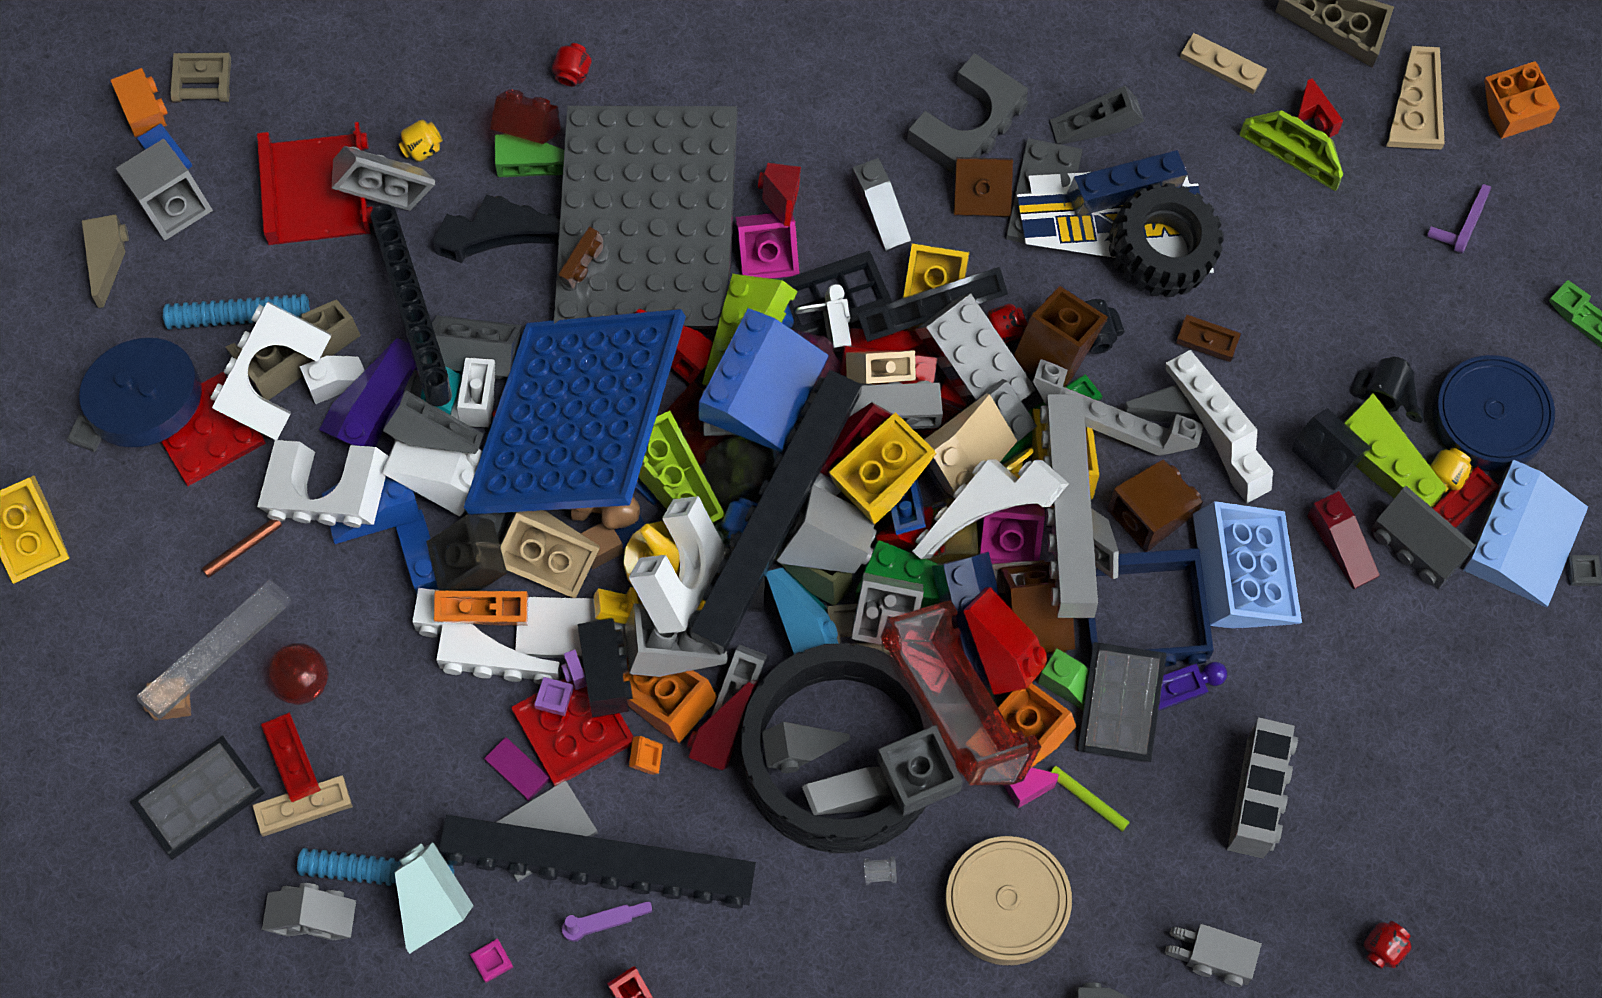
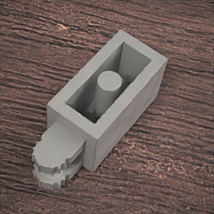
(1217, 954)

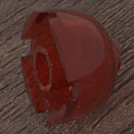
(297, 673)

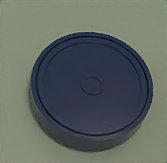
(140, 392)
(1494, 411)

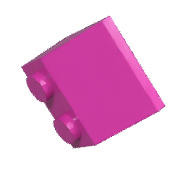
(767, 246)
(1013, 534)

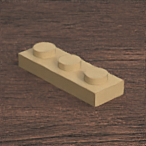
(1223, 63)
(282, 814)

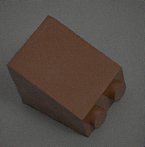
(1059, 333)
(1154, 504)
(1029, 596)

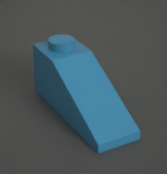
(802, 616)

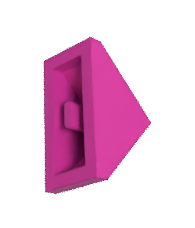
(1034, 785)

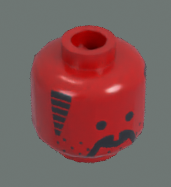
(571, 64)
(1008, 322)
(1387, 945)

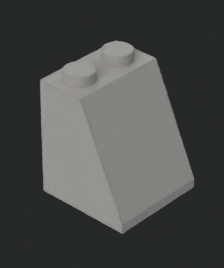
(164, 189)
(828, 535)

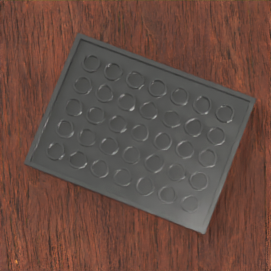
(662, 202)

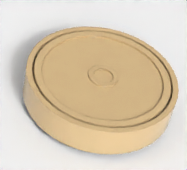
(1008, 900)

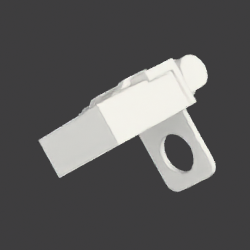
(835, 316)

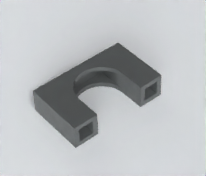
(1000, 96)

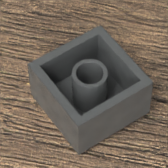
(919, 770)

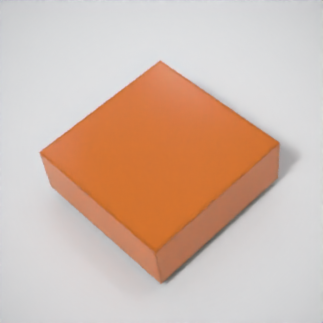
(645, 755)

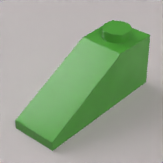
(526, 158)

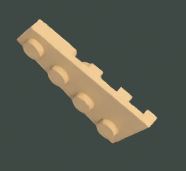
(1420, 105)

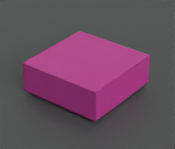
(491, 960)

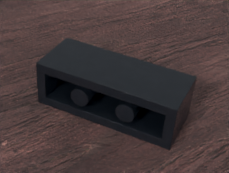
(604, 667)

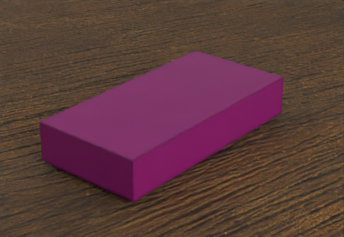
(517, 769)

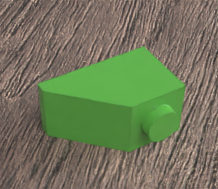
(1066, 678)

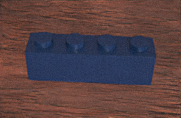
(1116, 184)

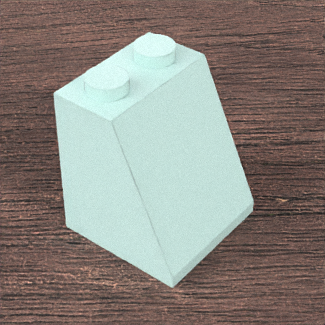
(428, 896)

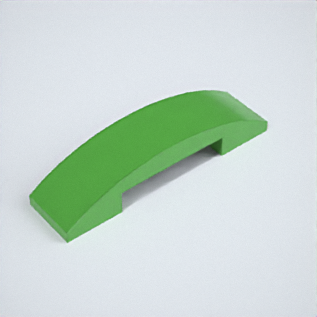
(1577, 310)

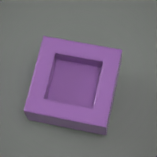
(573, 671)
(554, 696)

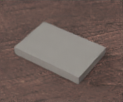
(553, 811)

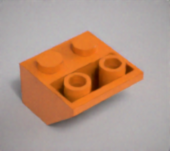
(1520, 100)

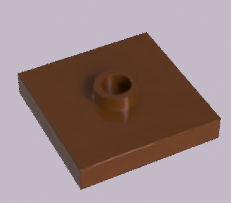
(983, 186)

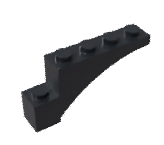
(495, 226)
(923, 305)

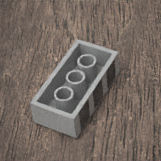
(971, 351)
(1262, 787)

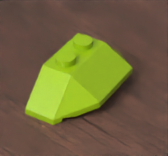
(1296, 145)

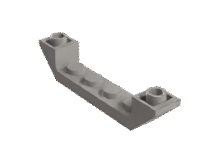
(1151, 437)

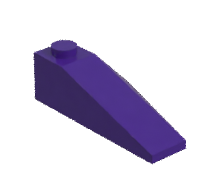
(364, 406)

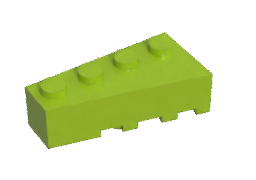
(746, 292)
(1392, 457)
(673, 470)

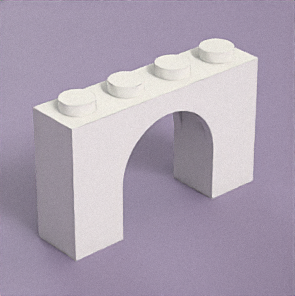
(237, 395)
(351, 502)
(664, 595)

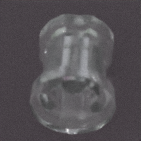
(880, 870)

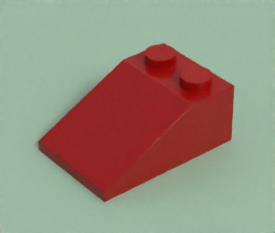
(1004, 643)

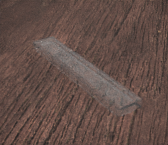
(214, 649)

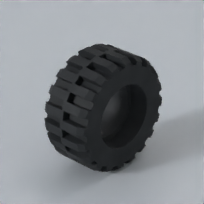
(1188, 217)

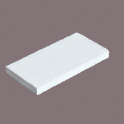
(554, 627)

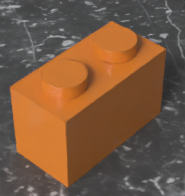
(139, 102)

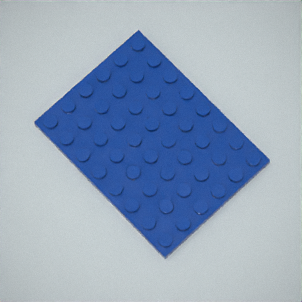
(576, 413)

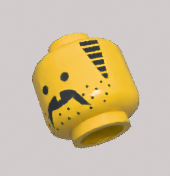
(420, 140)
(1452, 468)

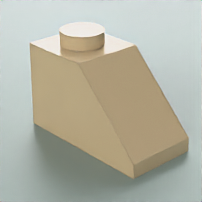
(880, 366)

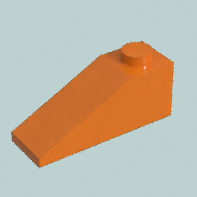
(482, 607)

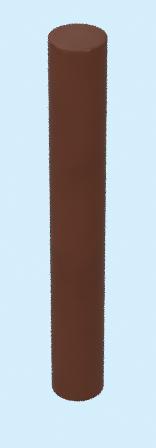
(241, 547)

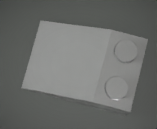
(664, 652)

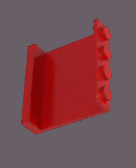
(299, 190)

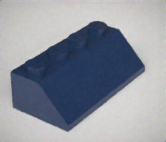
(961, 583)

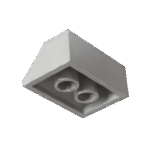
(379, 178)

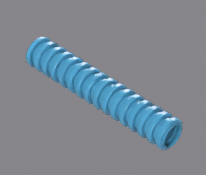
(227, 311)
(348, 866)

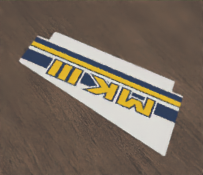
(1056, 226)

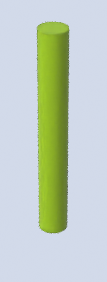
(1090, 799)

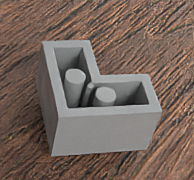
(882, 598)
(309, 912)

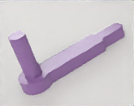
(1460, 241)
(576, 928)

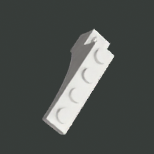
(1226, 425)
(991, 491)
(469, 650)

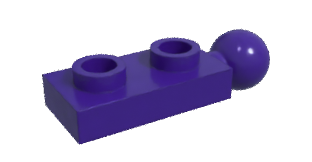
(1190, 683)

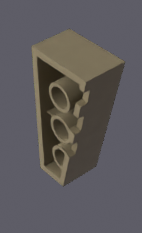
(1347, 24)
(279, 366)

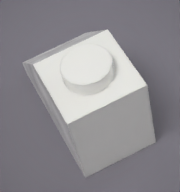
(331, 376)
(477, 392)

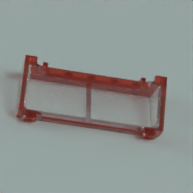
(956, 698)

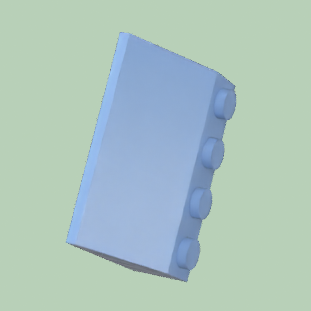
(1527, 534)
(1246, 566)

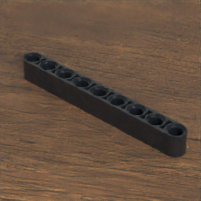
(411, 306)

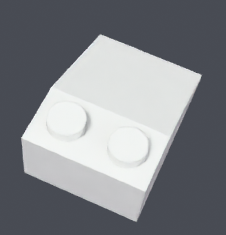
(434, 473)

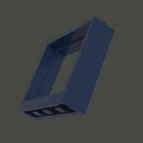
(1169, 561)

